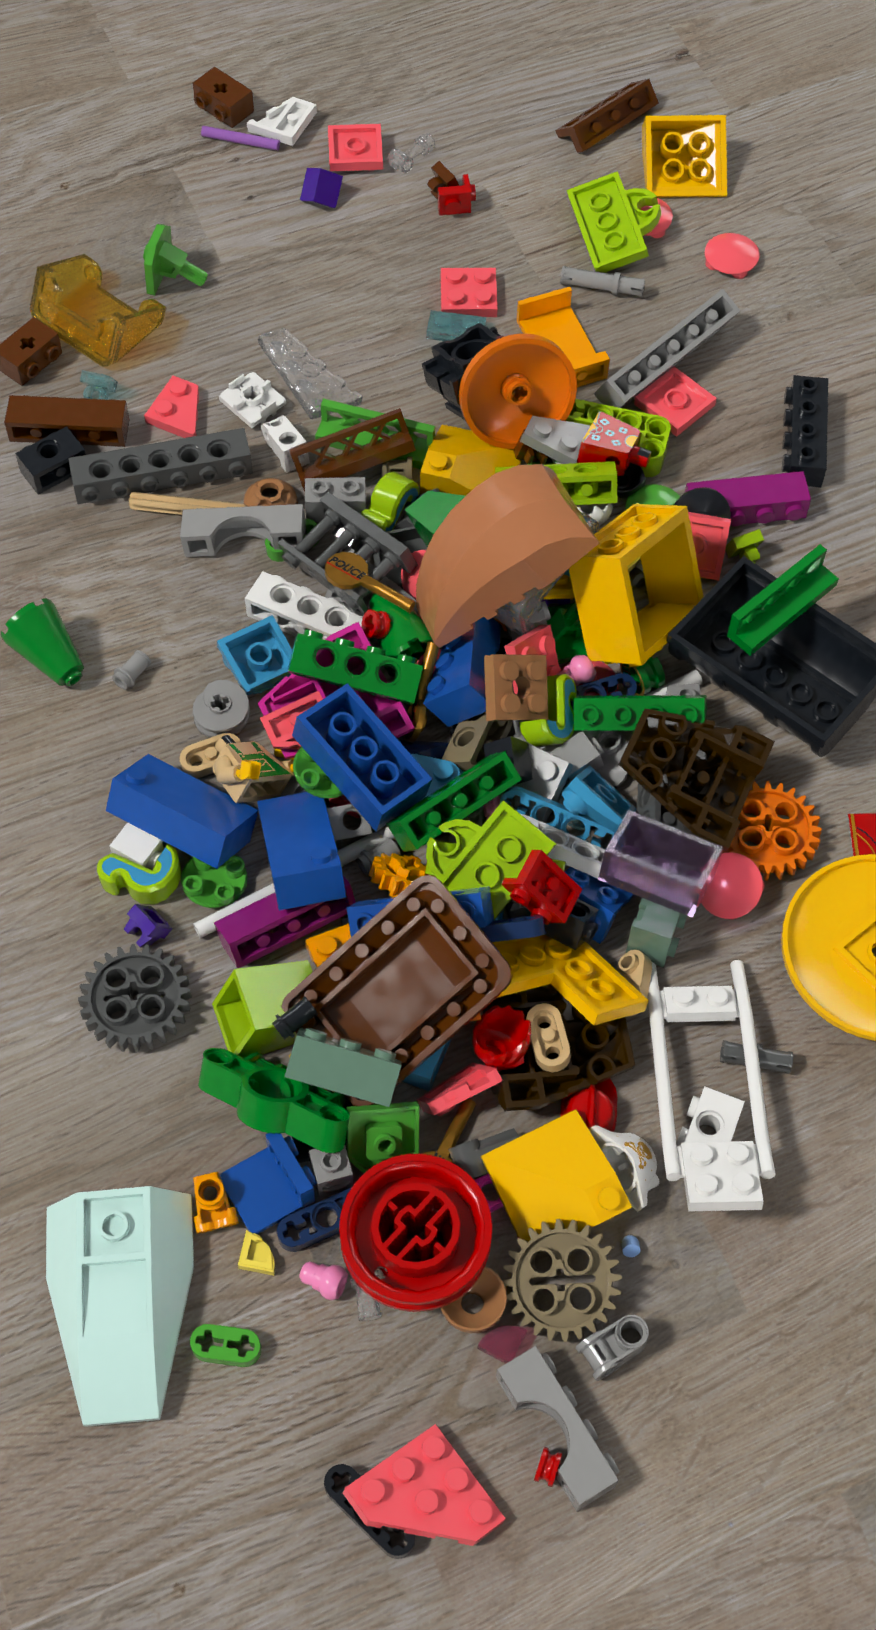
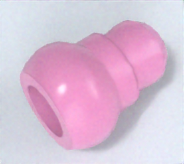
(580, 670)
(326, 1279)

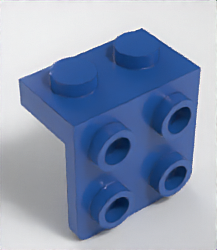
(601, 896)
(269, 1184)

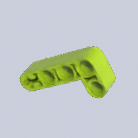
(653, 429)

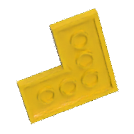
(577, 975)

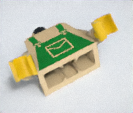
(250, 770)

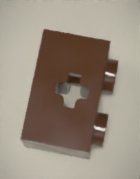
(223, 97)
(29, 351)

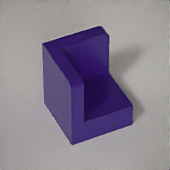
(321, 187)

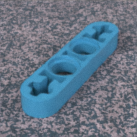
(562, 815)

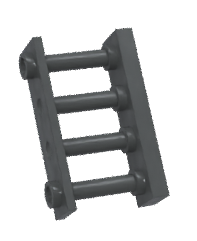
(355, 527)

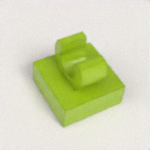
(745, 546)

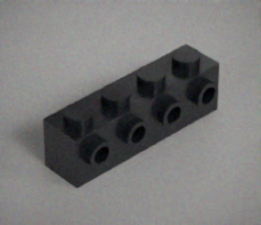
(806, 428)

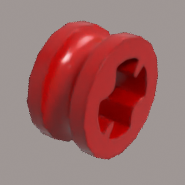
(376, 624)
(548, 1466)

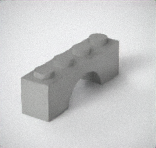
(210, 528)
(532, 1385)

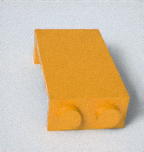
(554, 319)

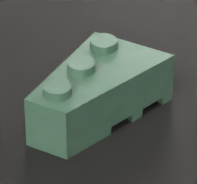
(655, 931)
(343, 1066)

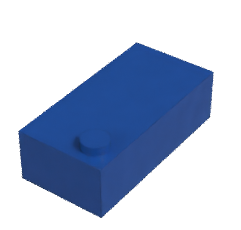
(361, 756)
(181, 810)
(301, 850)

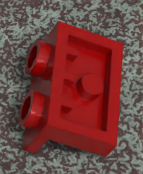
(544, 888)

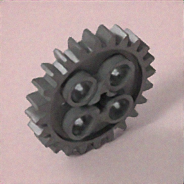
(135, 1025)

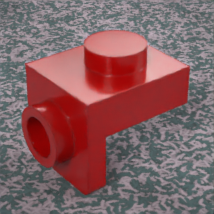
(456, 198)

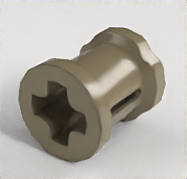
(405, 464)

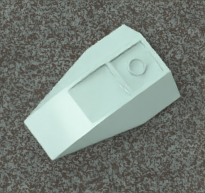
(120, 1295)

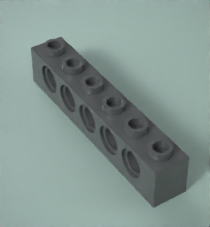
(160, 466)

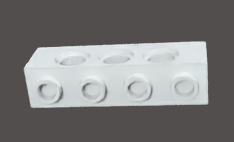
(271, 590)

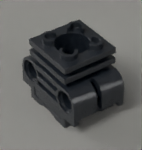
(451, 359)

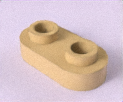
(203, 752)
(636, 969)
(549, 1039)

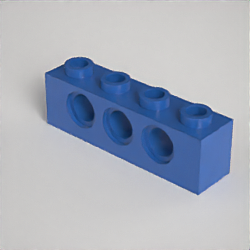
(475, 901)

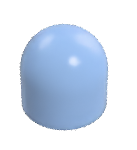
(630, 1246)

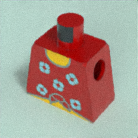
(613, 441)

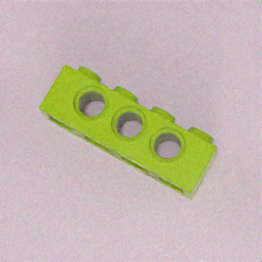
(586, 481)

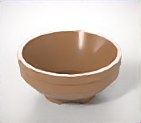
(285, 495)
(493, 1294)

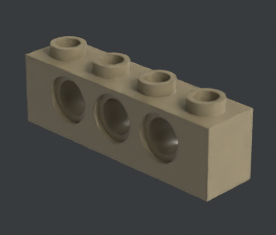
(469, 737)

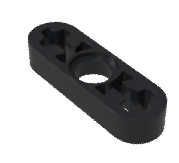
(340, 1500)

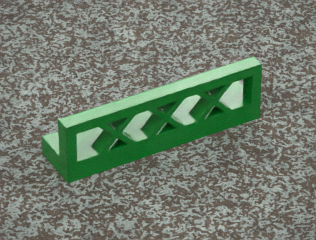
(782, 602)

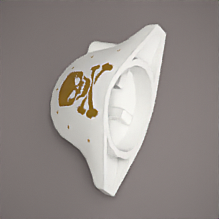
(632, 1162)

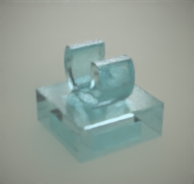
(99, 383)

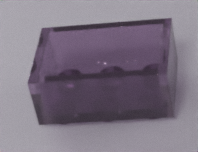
(660, 863)

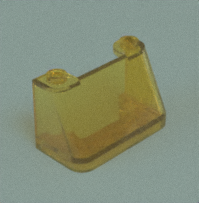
(86, 316)

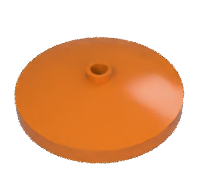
(512, 383)

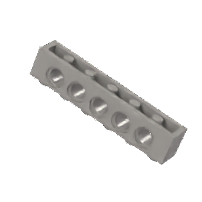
(668, 351)

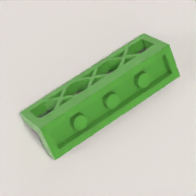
(351, 414)

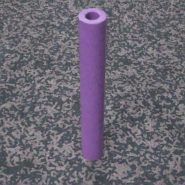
(241, 138)

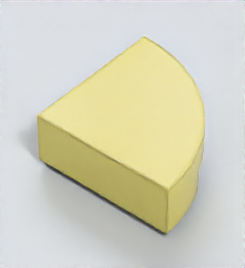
(256, 1255)

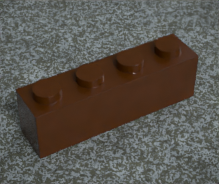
(90, 420)

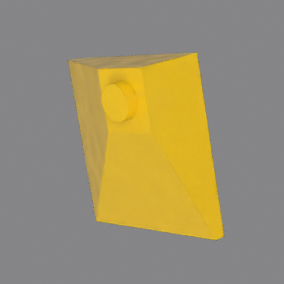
(685, 155)
(461, 461)
(555, 1176)

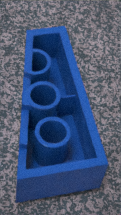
(459, 674)

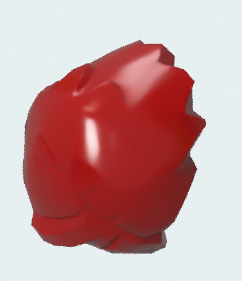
(502, 1037)

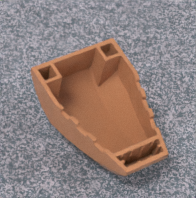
(496, 546)

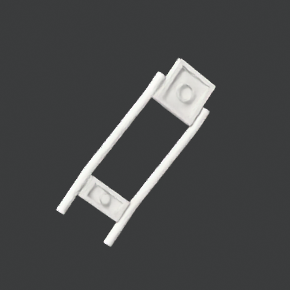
(714, 1173)

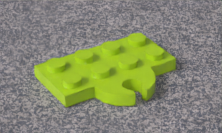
(613, 220)
(487, 853)

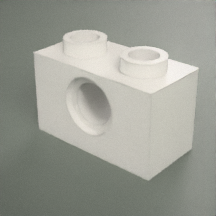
(713, 1110)

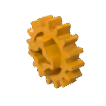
(396, 872)

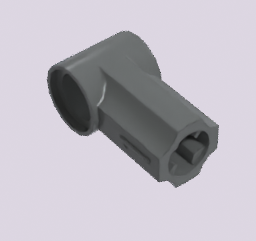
(468, 1154)

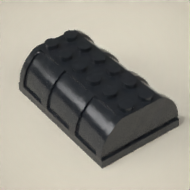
(806, 678)

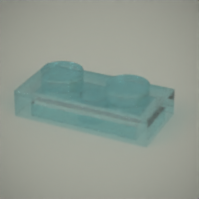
(448, 326)

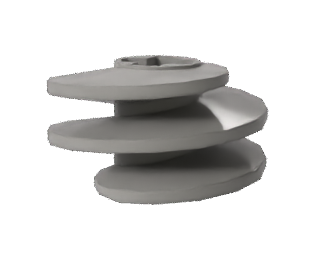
(221, 709)

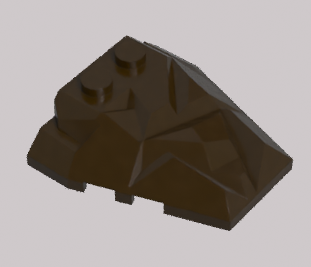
(696, 770)
(595, 1053)

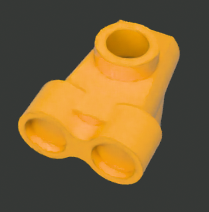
(216, 1212)

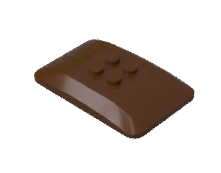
(406, 978)

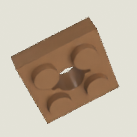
(531, 679)

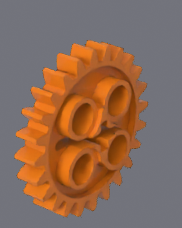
(767, 854)

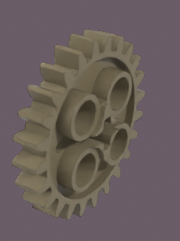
(564, 1314)

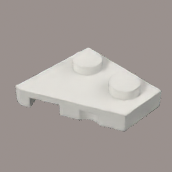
(285, 121)

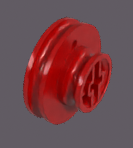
(407, 1197)

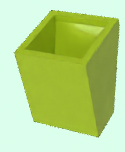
(252, 1001)

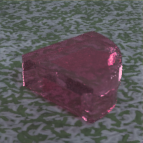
(503, 1342)

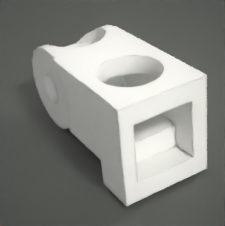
(282, 437)

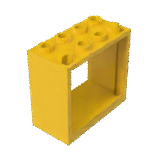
(604, 590)

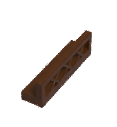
(609, 115)
(361, 456)

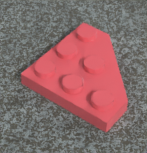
(425, 1493)

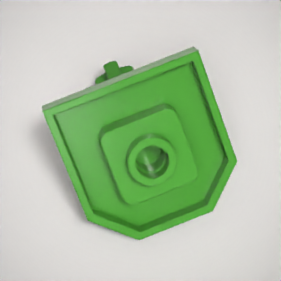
(167, 260)
(382, 1133)

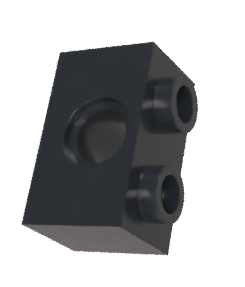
(47, 460)

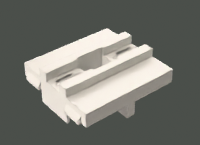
(254, 411)

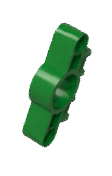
(273, 1102)

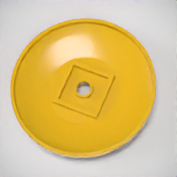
(831, 942)

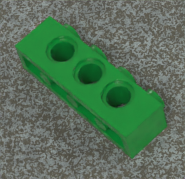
(406, 671)
(624, 711)
(454, 801)

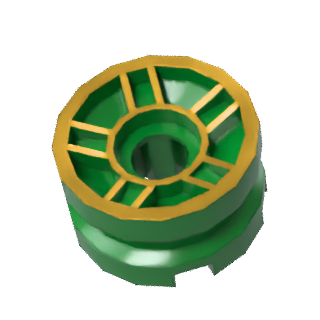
(646, 676)

